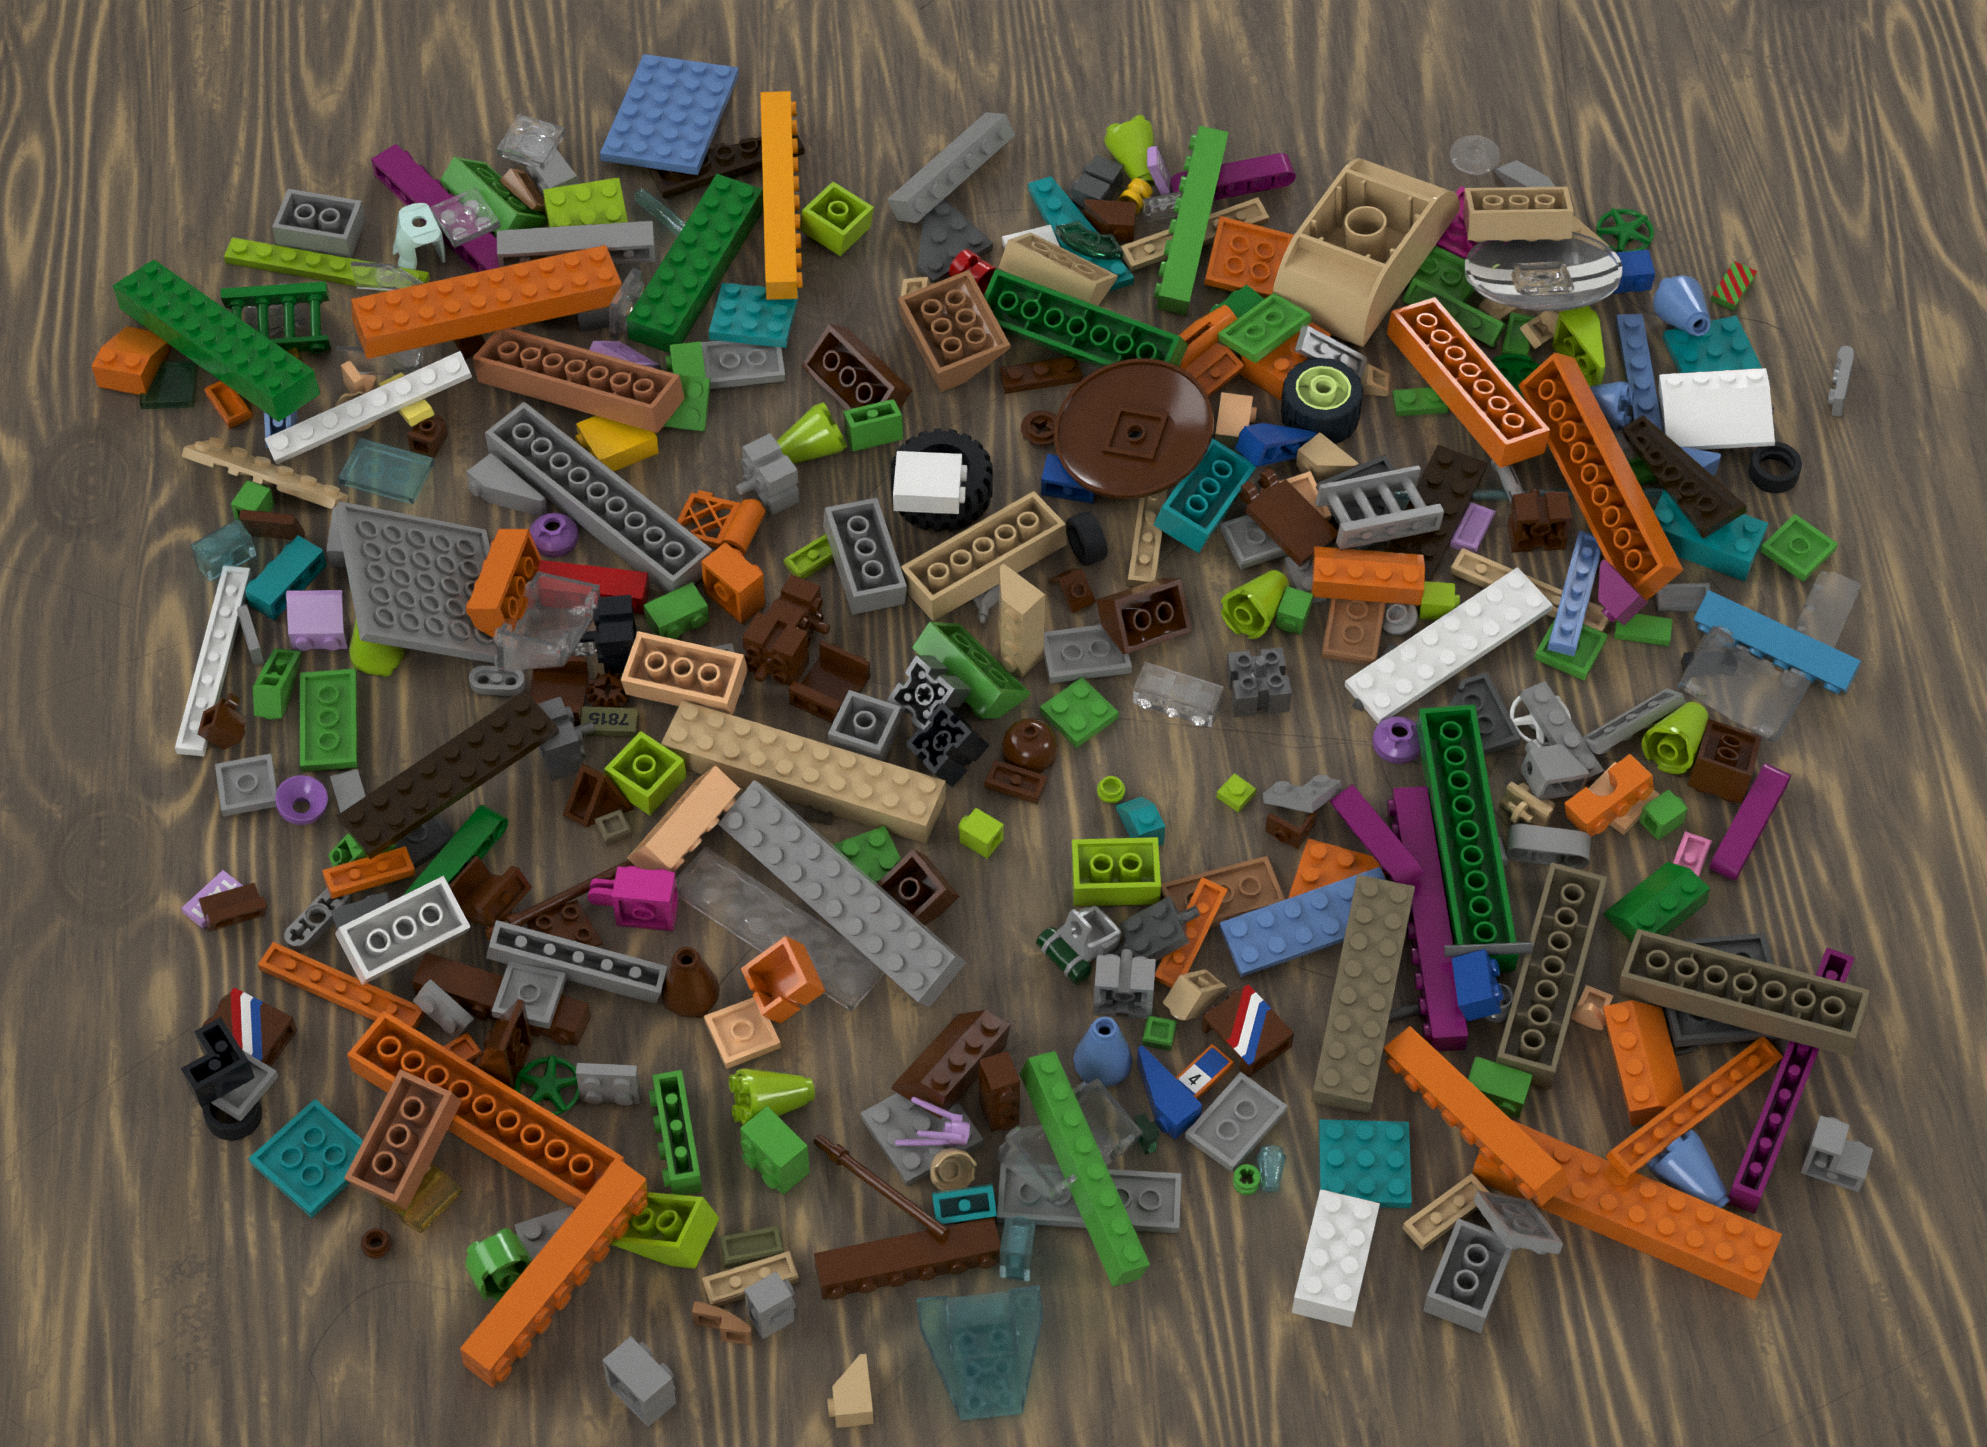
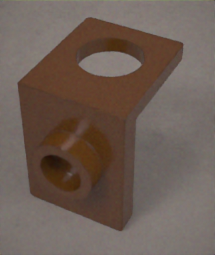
(1074, 588)
(1288, 833)

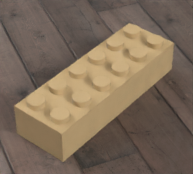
(972, 559)

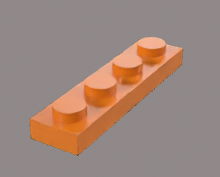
(1208, 899)

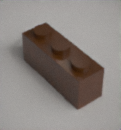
(999, 1091)

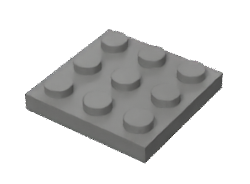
(901, 1119)

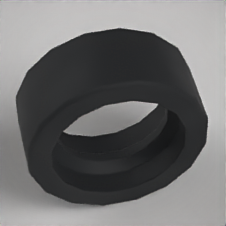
(1774, 483)
(1086, 538)
(235, 1130)

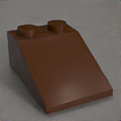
(1724, 761)
(919, 887)
(507, 1045)

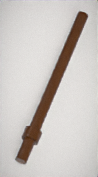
(557, 900)
(841, 1156)

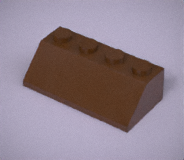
(853, 371)
(953, 1059)

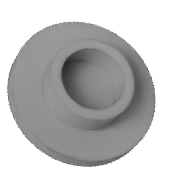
(1399, 618)

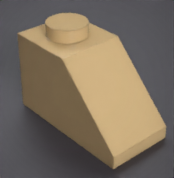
(1323, 458)
(1193, 994)
(852, 1396)

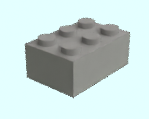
(319, 223)
(1468, 1276)

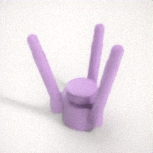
(953, 1133)

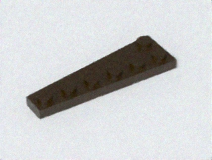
(722, 160)
(1691, 487)

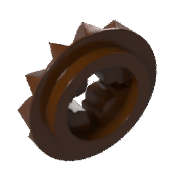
(1037, 420)
(596, 695)

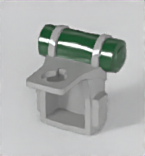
(1079, 942)

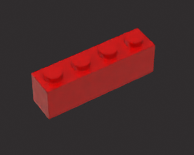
(611, 580)

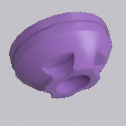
(555, 542)
(1394, 748)
(301, 789)

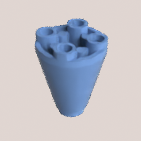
(1682, 304)
(1615, 402)
(1103, 1053)
(1690, 1170)

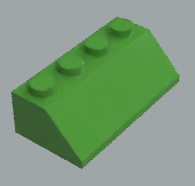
(512, 213)
(992, 686)

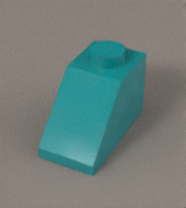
(1142, 819)

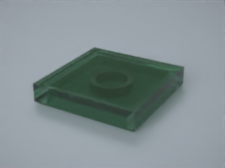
(172, 386)

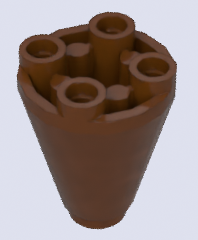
(689, 985)

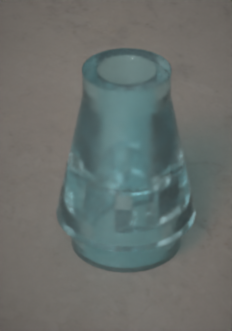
(1271, 1166)

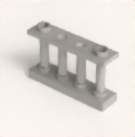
(1382, 527)

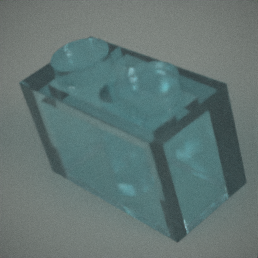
(224, 547)
(1017, 1248)

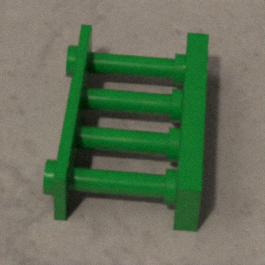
(288, 296)

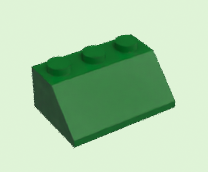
(1659, 902)

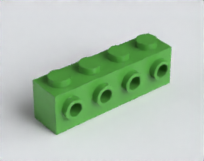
(677, 1133)

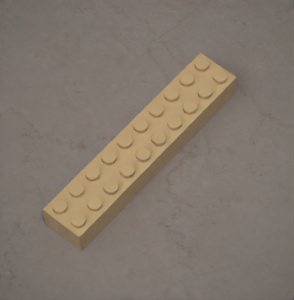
(807, 771)

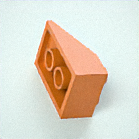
(130, 360)

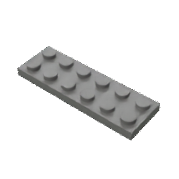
(1148, 1197)

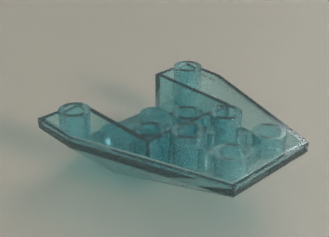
(983, 1348)

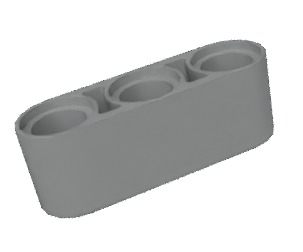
(1548, 845)

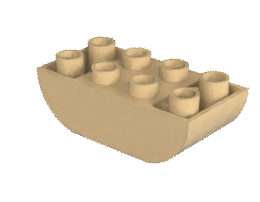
(1362, 247)

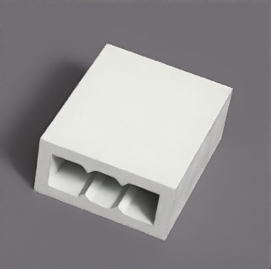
(929, 482)

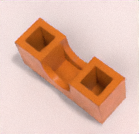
(1595, 812)

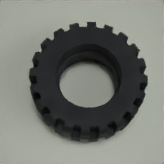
(978, 484)

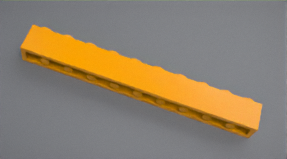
(779, 196)

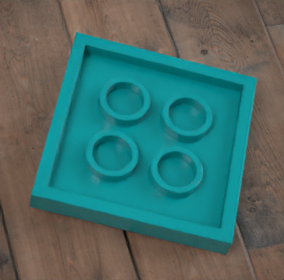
(749, 318)
(1719, 349)
(309, 1157)
(1366, 1160)

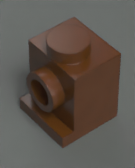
(428, 436)

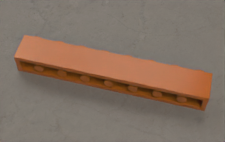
(1475, 1116)

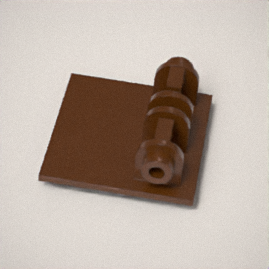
(568, 923)

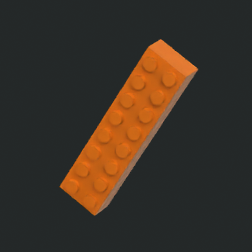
(1468, 382)
(555, 1273)

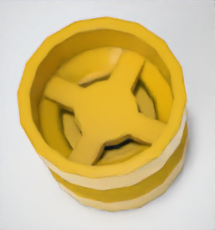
(1136, 191)

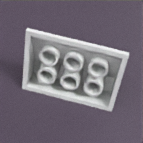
(1717, 409)

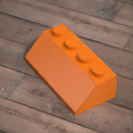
(1368, 575)
(502, 582)
(1643, 1059)

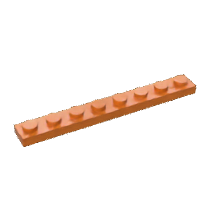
(1694, 1107)

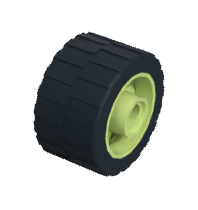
(1322, 398)

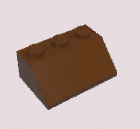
(1145, 614)

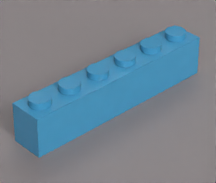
(1779, 643)

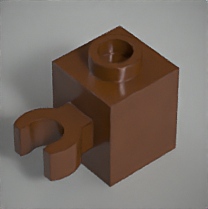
(222, 723)

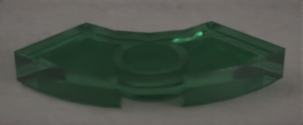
(1089, 242)

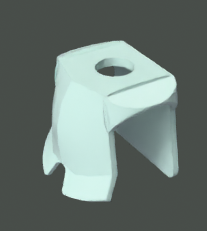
(410, 237)

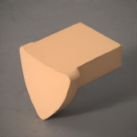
(355, 381)
(1590, 1008)

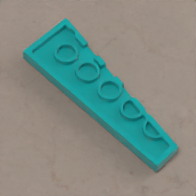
(1058, 210)

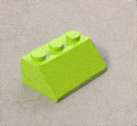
(1115, 871)

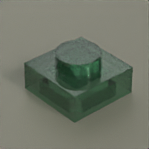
(1150, 1134)

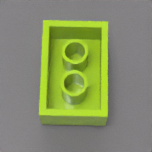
(585, 204)

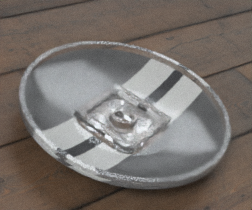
(1544, 272)

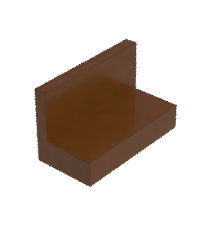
(232, 907)

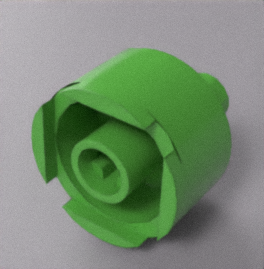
(496, 1263)

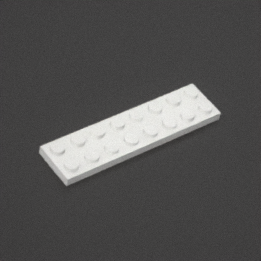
(1448, 645)

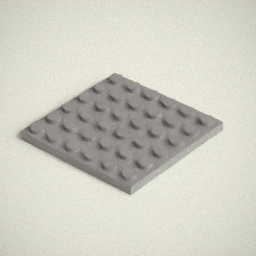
(414, 580)

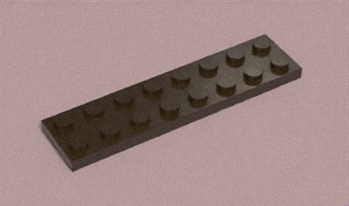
(447, 774)

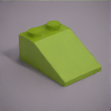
(1580, 337)
(671, 1229)

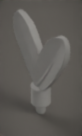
(985, 602)

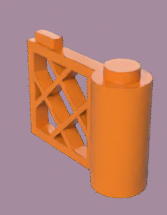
(738, 526)

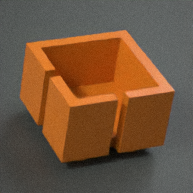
(784, 974)

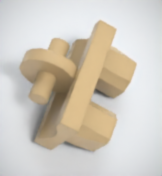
(1526, 807)

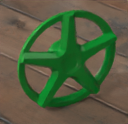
(1624, 231)
(549, 1085)

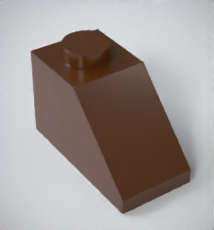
(1112, 218)

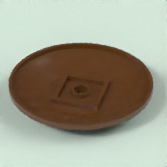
(1128, 398)

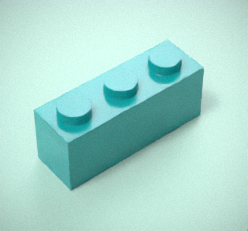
(289, 571)

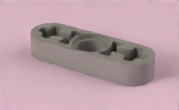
(314, 930)

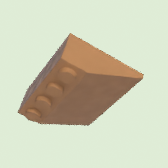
(953, 329)

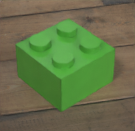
(774, 1151)

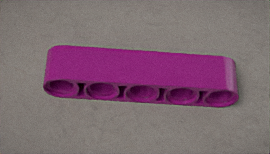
(1249, 176)
(1750, 822)
(1376, 836)

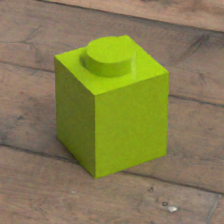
(1438, 600)
(981, 832)

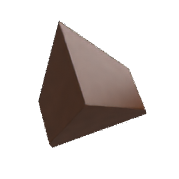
(593, 797)

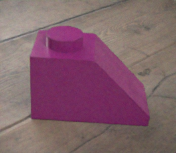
(1618, 595)

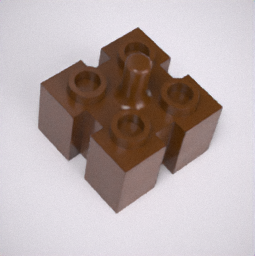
(1539, 521)
(800, 606)
(775, 650)

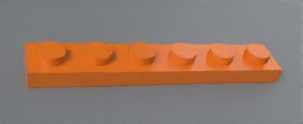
(336, 986)

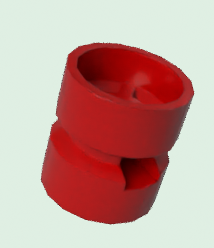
(980, 269)

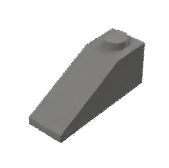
(1520, 175)
(503, 487)

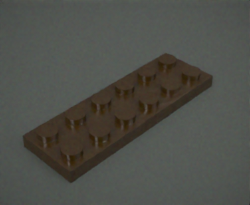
(1448, 481)

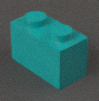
(964, 1204)

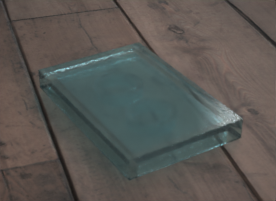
(386, 470)

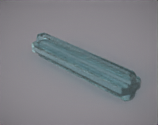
(659, 211)

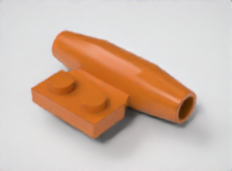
(1205, 358)

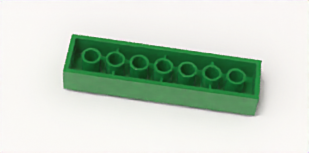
(695, 263)
(1075, 325)

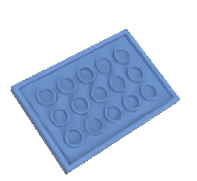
(669, 114)

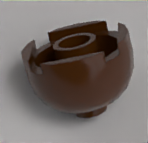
(1030, 745)

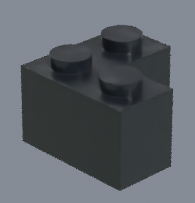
(221, 1067)

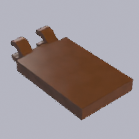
(1287, 517)

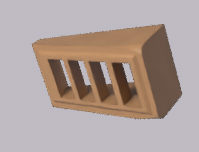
(524, 188)

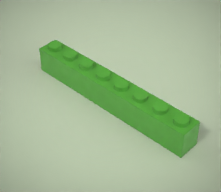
(1192, 220)
(1079, 1155)

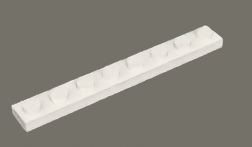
(368, 407)
(213, 657)

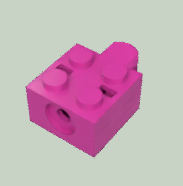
(639, 897)

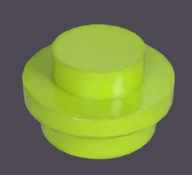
(1111, 789)

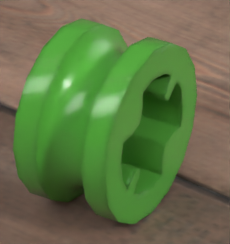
(1246, 1189)

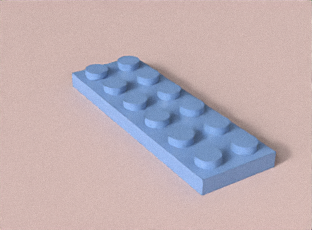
(1291, 926)

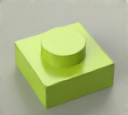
(1236, 792)

